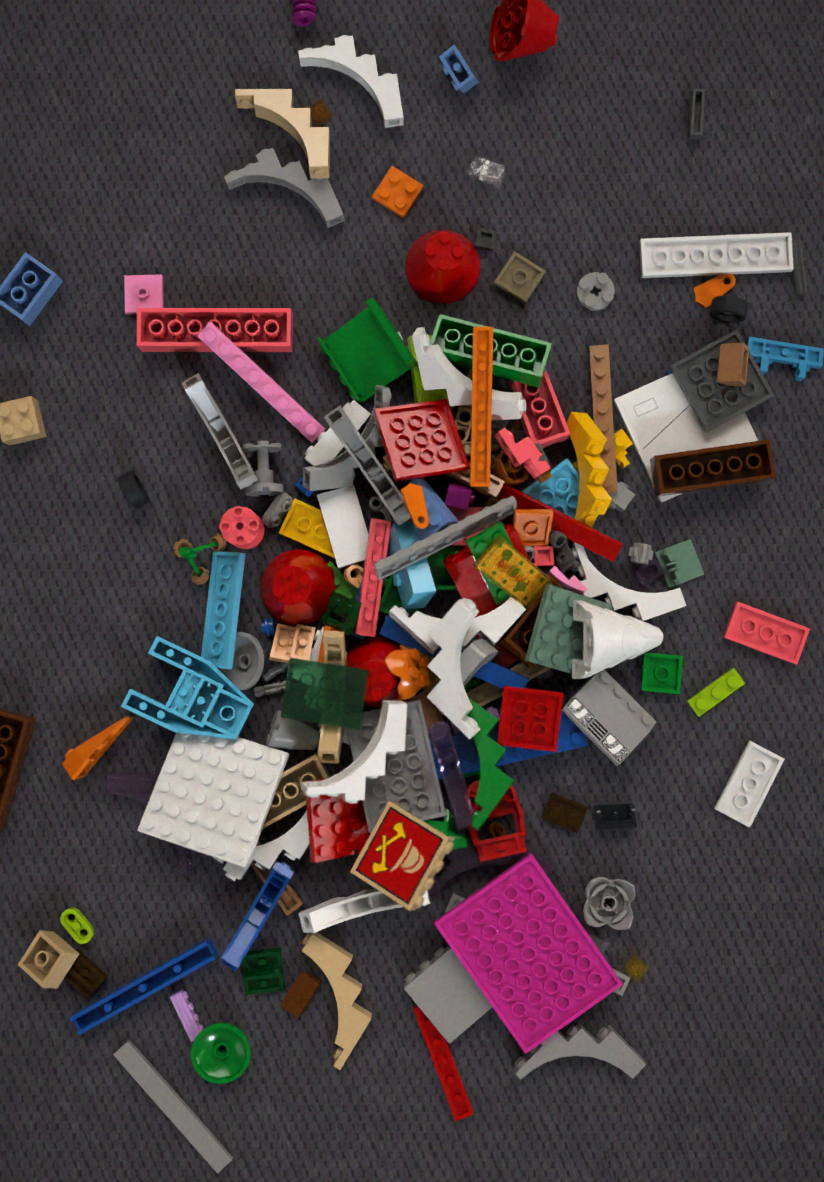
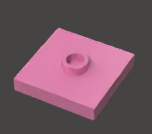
(143, 292)

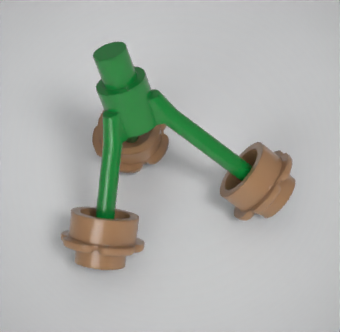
(186, 550)

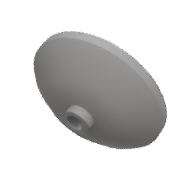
(247, 662)

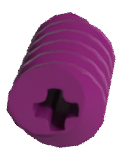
(303, 12)

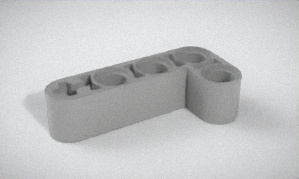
(473, 657)

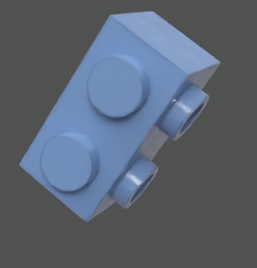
(459, 70)

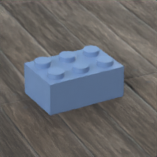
(28, 289)

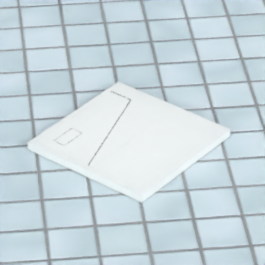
(665, 423)

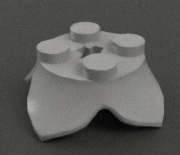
(619, 913)

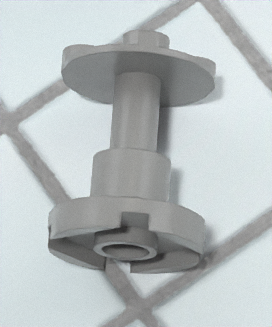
(265, 479)

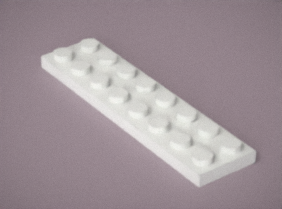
(716, 255)

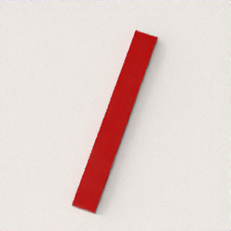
(567, 525)

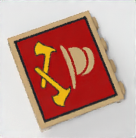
(402, 856)

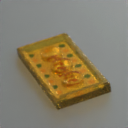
(512, 572)

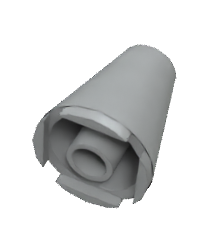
(291, 734)

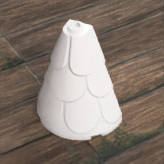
(610, 638)

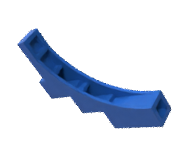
(257, 916)

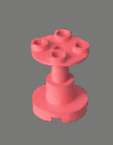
(242, 527)

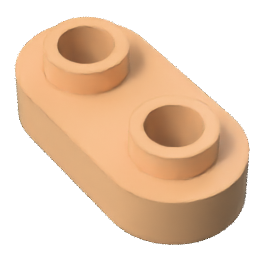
(357, 579)

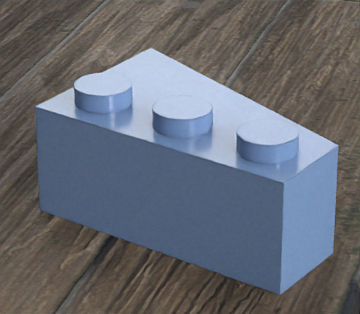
(438, 513)

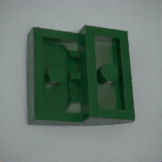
(263, 971)

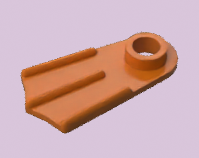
(712, 288)
(416, 505)

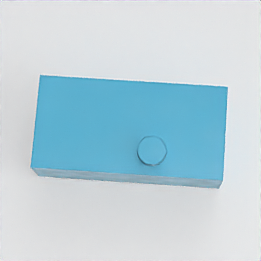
(414, 581)

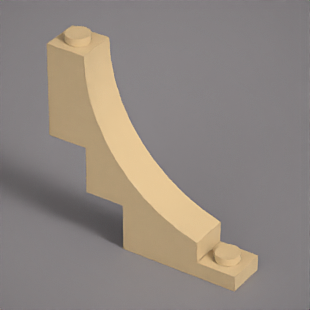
(278, 107)
(351, 1016)

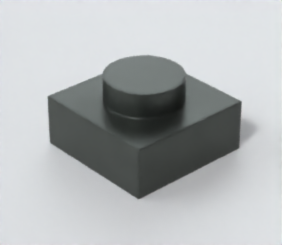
(485, 239)

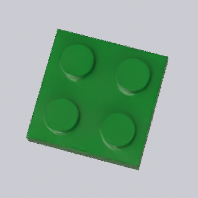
(661, 673)

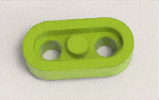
(75, 926)

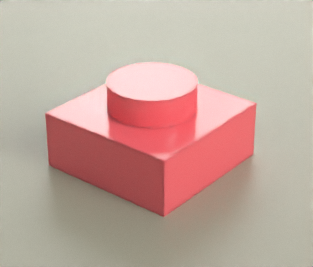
(544, 556)

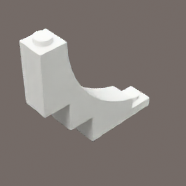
(440, 374)
(488, 626)
(450, 694)

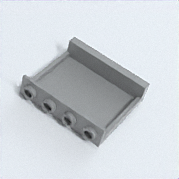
(447, 994)

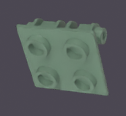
(679, 563)

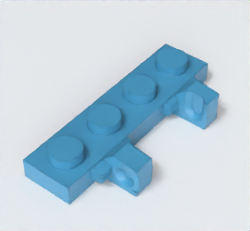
(799, 356)

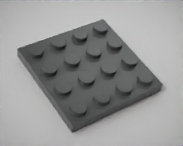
(714, 401)

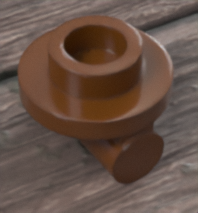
(495, 829)

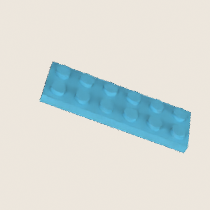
(223, 608)

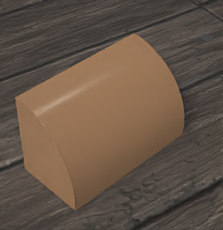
(733, 364)
(430, 711)

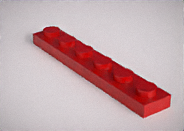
(445, 1067)

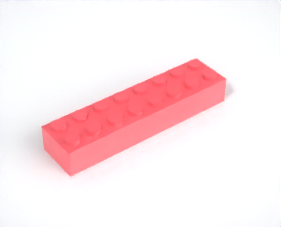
(246, 327)

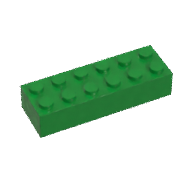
(514, 355)

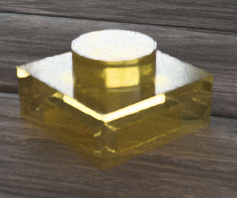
(635, 968)

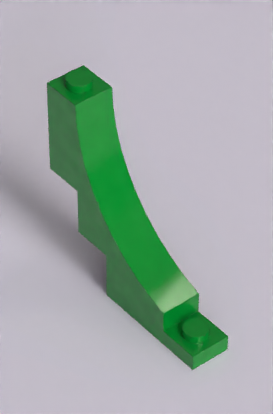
(493, 781)

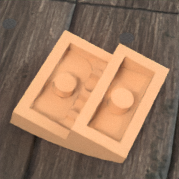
(292, 642)

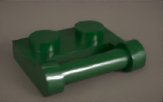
(344, 607)

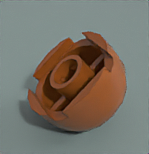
(506, 471)

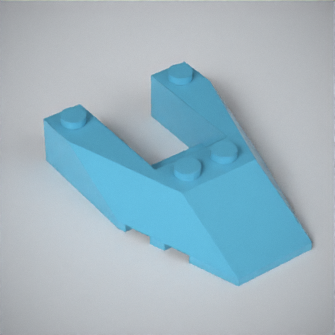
(201, 701)

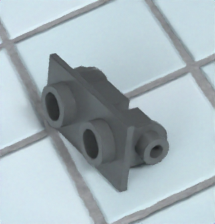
(565, 558)

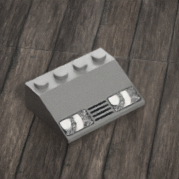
(609, 716)

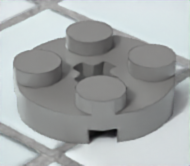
(601, 282)

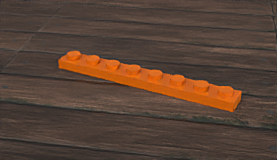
(481, 406)

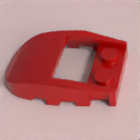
(503, 845)

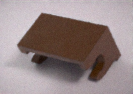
(301, 993)

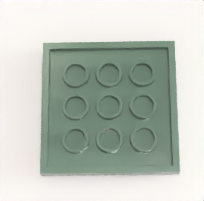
(555, 633)

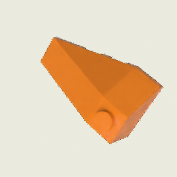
(84, 757)

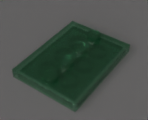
(325, 693)

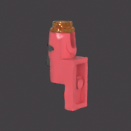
(525, 452)

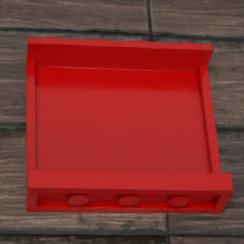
(470, 581)

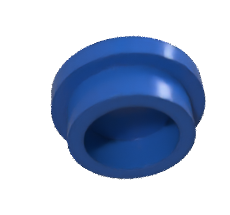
(268, 627)

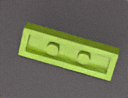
(715, 692)

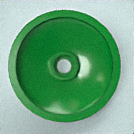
(220, 1065)

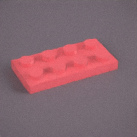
(766, 633)

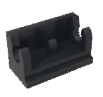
(615, 816)

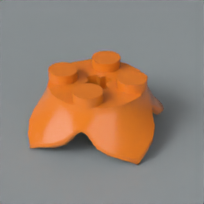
(411, 668)

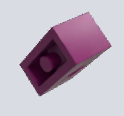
(459, 495)

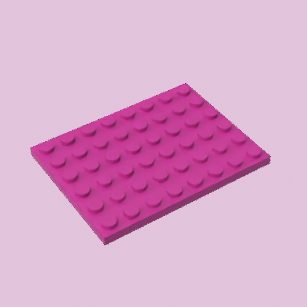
(528, 953)

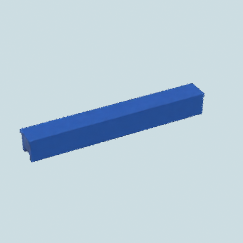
(489, 672)
(144, 985)

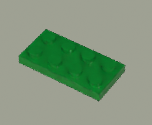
(478, 544)

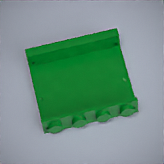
(367, 352)

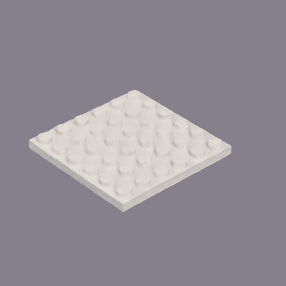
(214, 795)

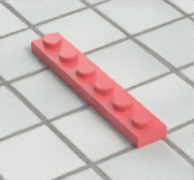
(371, 586)

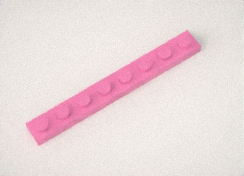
(261, 382)

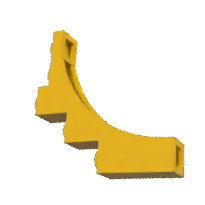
(588, 444)

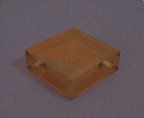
(320, 112)

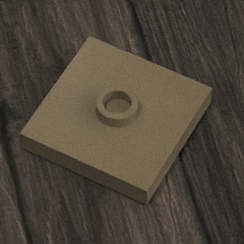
(519, 277)

